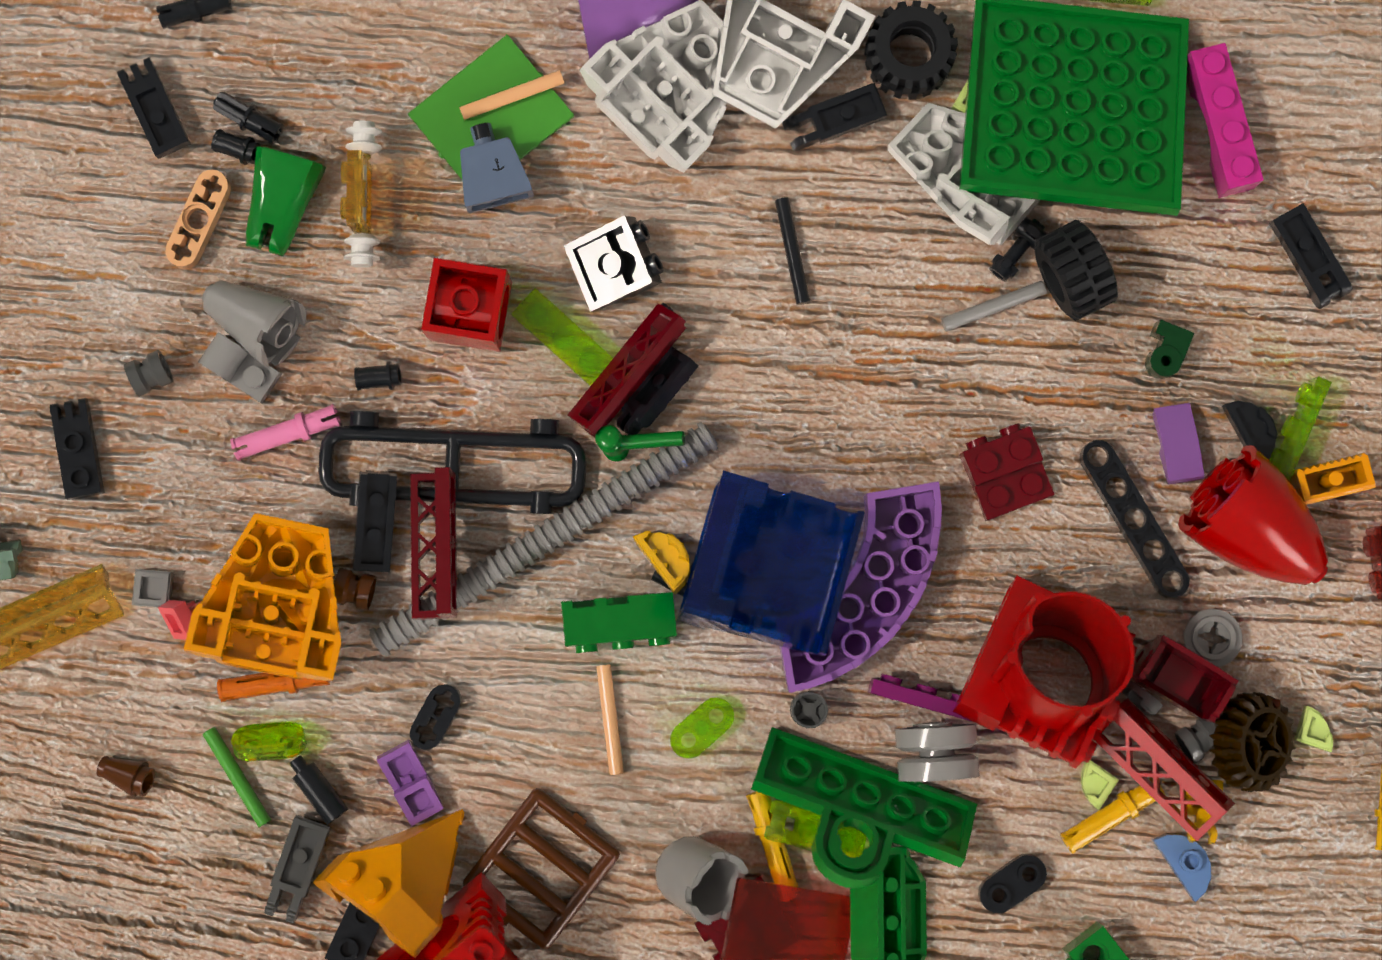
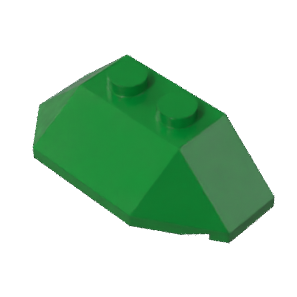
(891, 913)

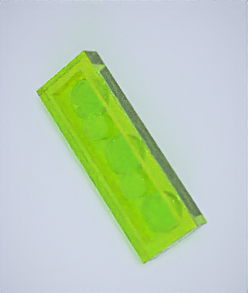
(562, 336)
(1298, 427)

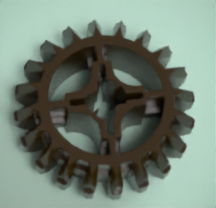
(1253, 742)

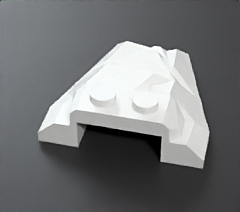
(662, 84)
(933, 154)

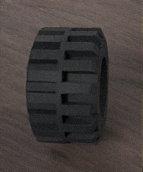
(920, 23)
(1076, 270)

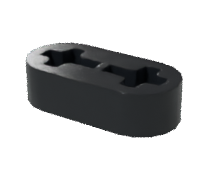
(428, 711)

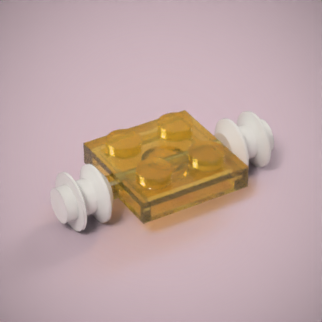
(358, 204)

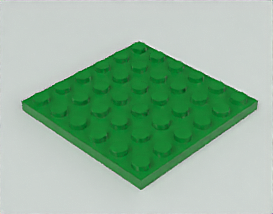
(1076, 105)

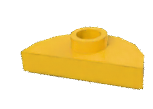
(667, 557)

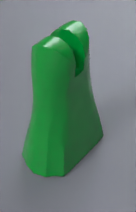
(279, 197)

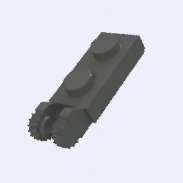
(297, 864)

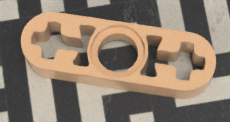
(177, 238)

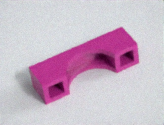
(1232, 148)

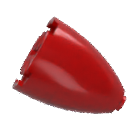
(1256, 521)

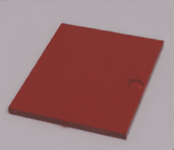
(786, 923)

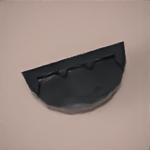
(1252, 426)

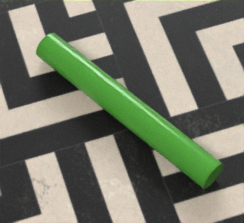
(236, 777)

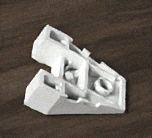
(777, 60)

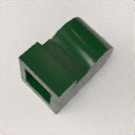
(1169, 351)

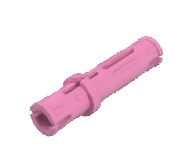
(285, 432)

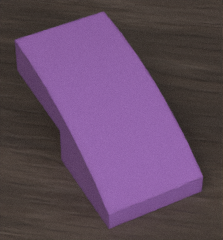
(1179, 443)
(410, 782)

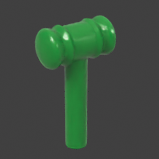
(617, 446)

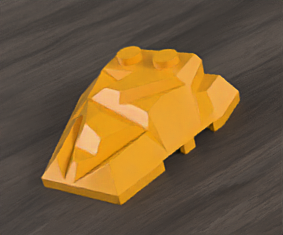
(272, 603)

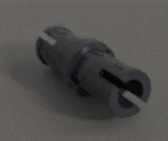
(189, 10)

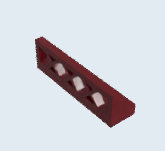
(628, 369)
(444, 540)

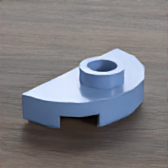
(1187, 862)

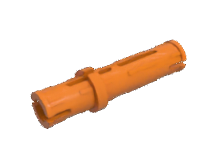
(262, 684)

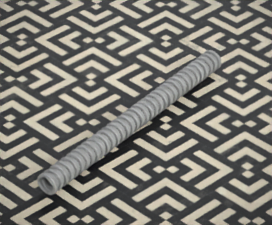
(551, 534)

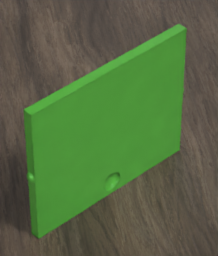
(496, 70)

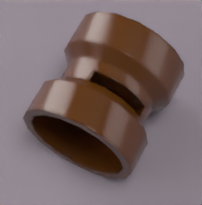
(354, 589)

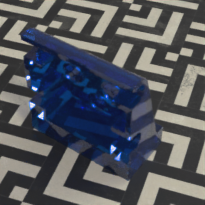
(770, 565)

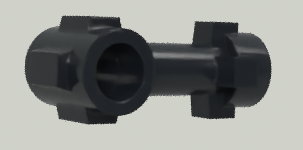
(1027, 233)

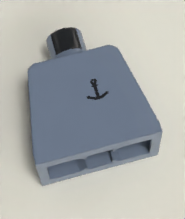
(492, 172)

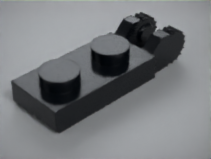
(838, 116)

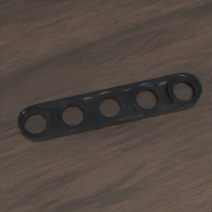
(1135, 537)

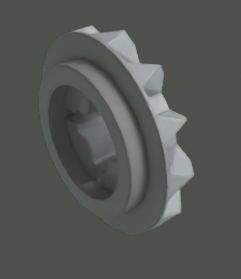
(1225, 626)

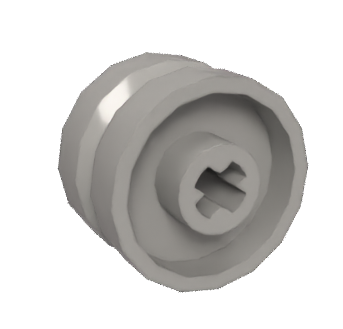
(937, 753)

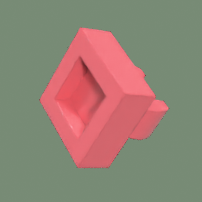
(177, 616)

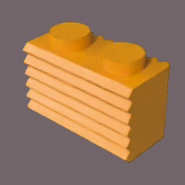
(1333, 478)

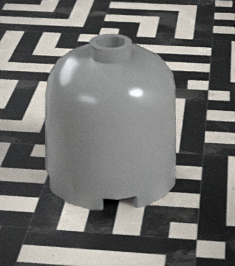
(699, 878)

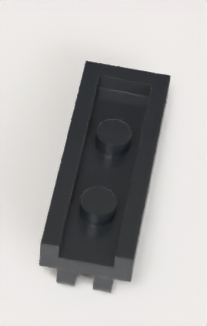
(374, 521)

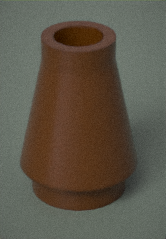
(128, 775)

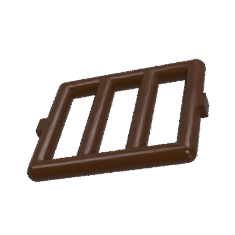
(587, 881)

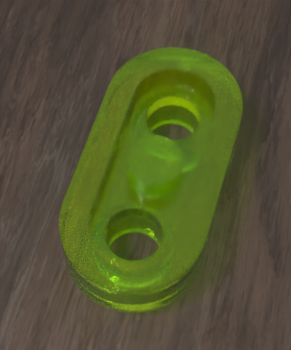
(702, 728)
(268, 741)

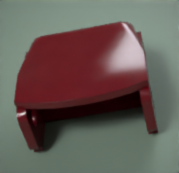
(1183, 678)

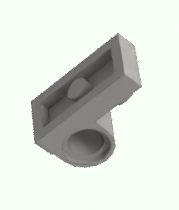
(239, 368)

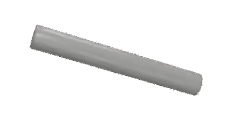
(993, 306)

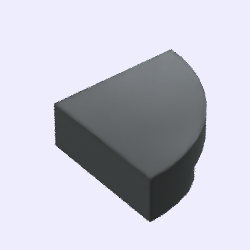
(1142, 699)

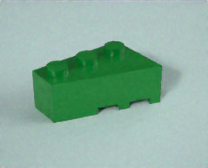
(619, 621)

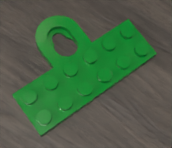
(863, 798)

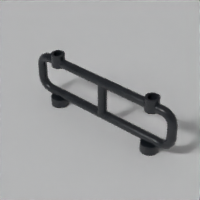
(543, 435)

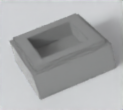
(152, 587)

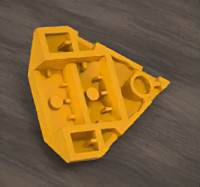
(399, 880)

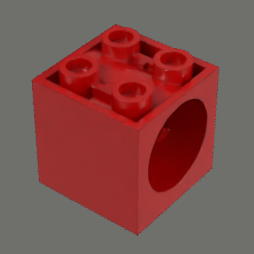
(466, 304)

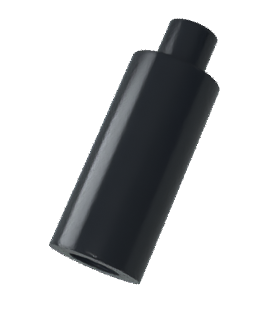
(317, 790)

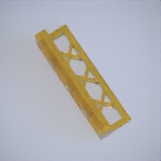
(66, 598)

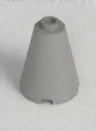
(256, 319)

